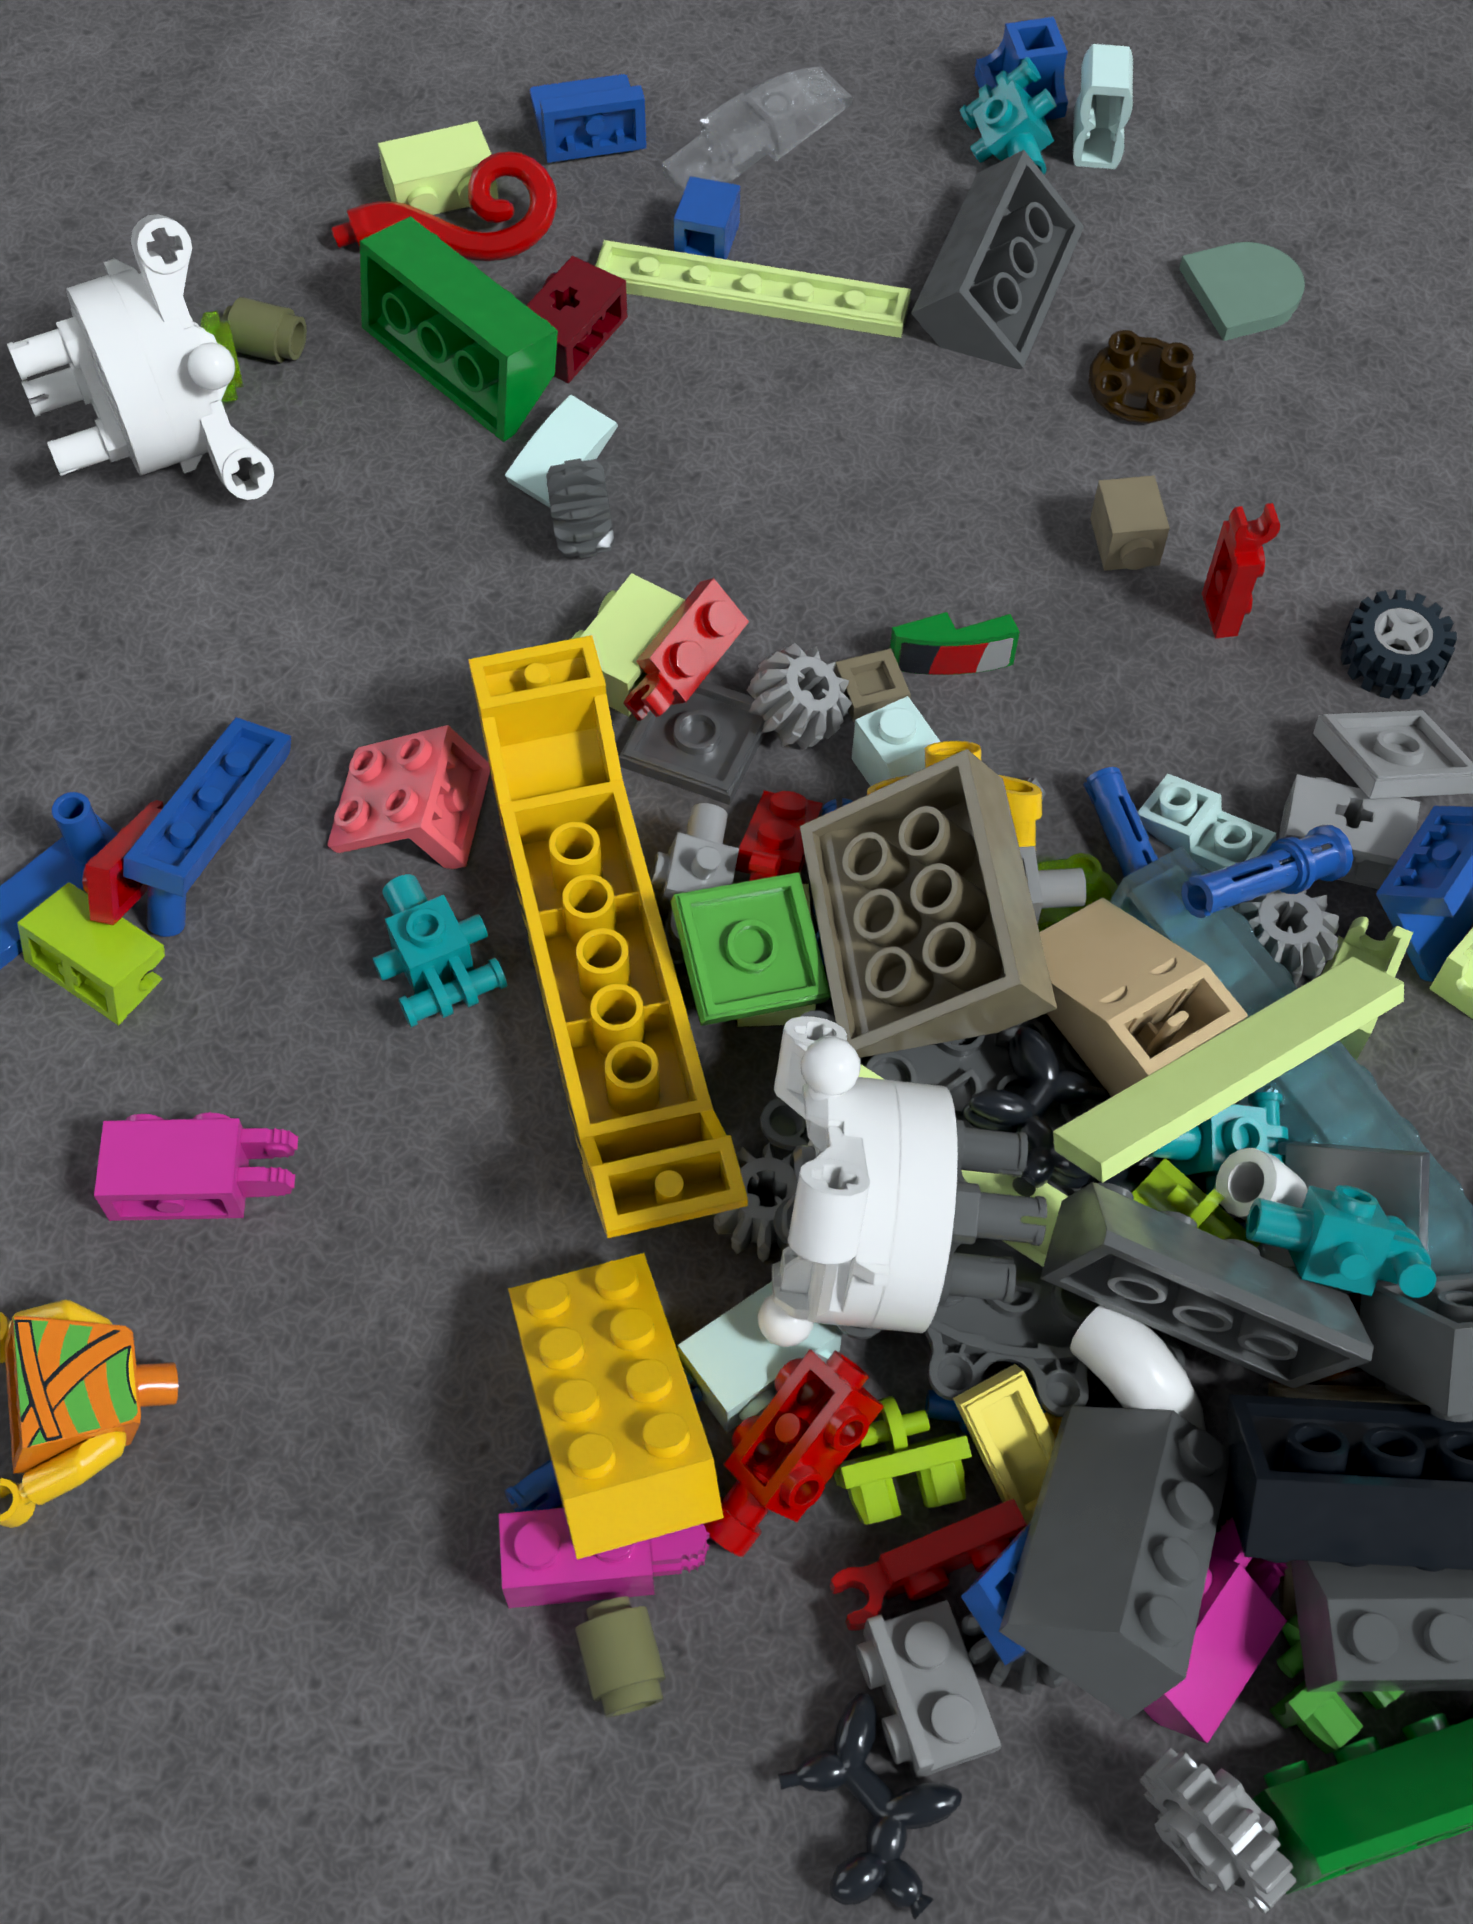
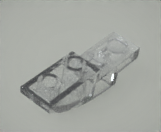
(757, 123)

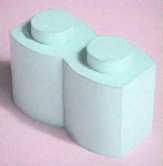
(1103, 106)

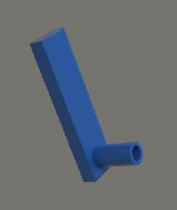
(201, 819)
(61, 863)

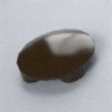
(1142, 377)

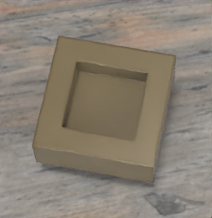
(873, 682)

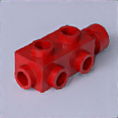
(793, 1445)

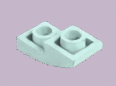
(567, 434)
(1193, 818)

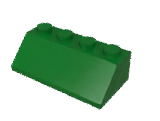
(455, 326)
(1373, 1801)

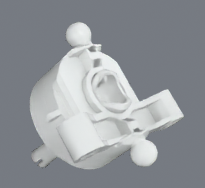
(143, 371)

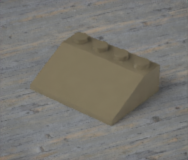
(926, 911)

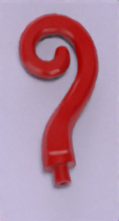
(471, 244)

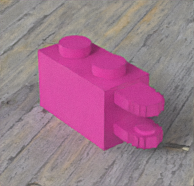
(187, 1167)
(544, 1569)
(1229, 1641)

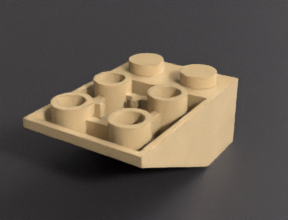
(1130, 994)

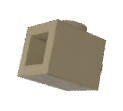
(1129, 523)

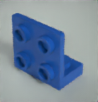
(589, 117)
(1433, 888)

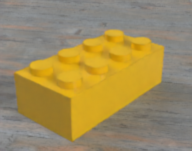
(615, 1406)

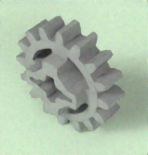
(1217, 1830)

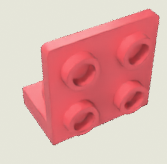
(414, 789)

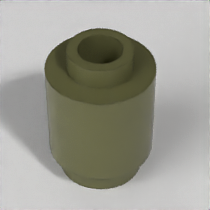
(266, 330)
(621, 1656)

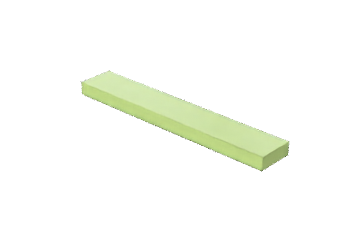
(757, 289)
(1226, 1068)

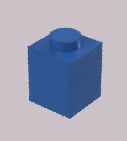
(707, 218)

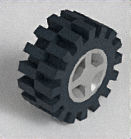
(1385, 628)

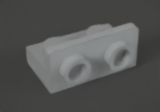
(929, 1688)

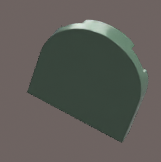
(1244, 286)

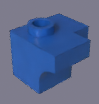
(1043, 46)

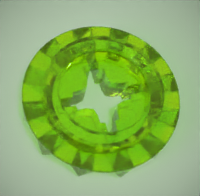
(223, 335)

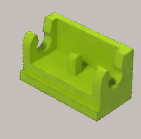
(88, 957)

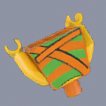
(71, 1399)

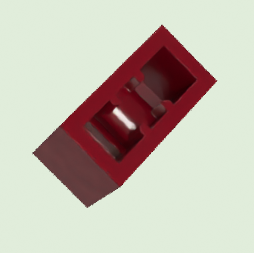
(584, 308)

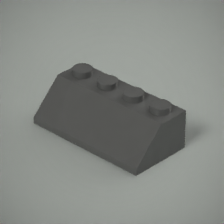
(999, 264)
(1202, 1288)
(1119, 1552)
(1384, 1627)

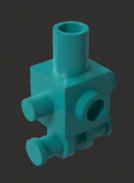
(1011, 117)
(433, 952)
(1209, 1144)
(1344, 1241)

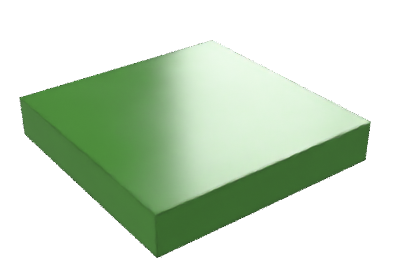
(750, 948)

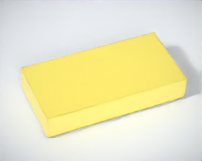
(1009, 1435)

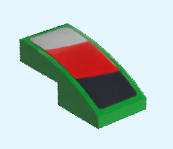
(939, 648)

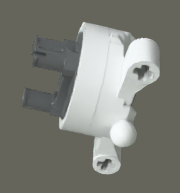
(884, 1197)

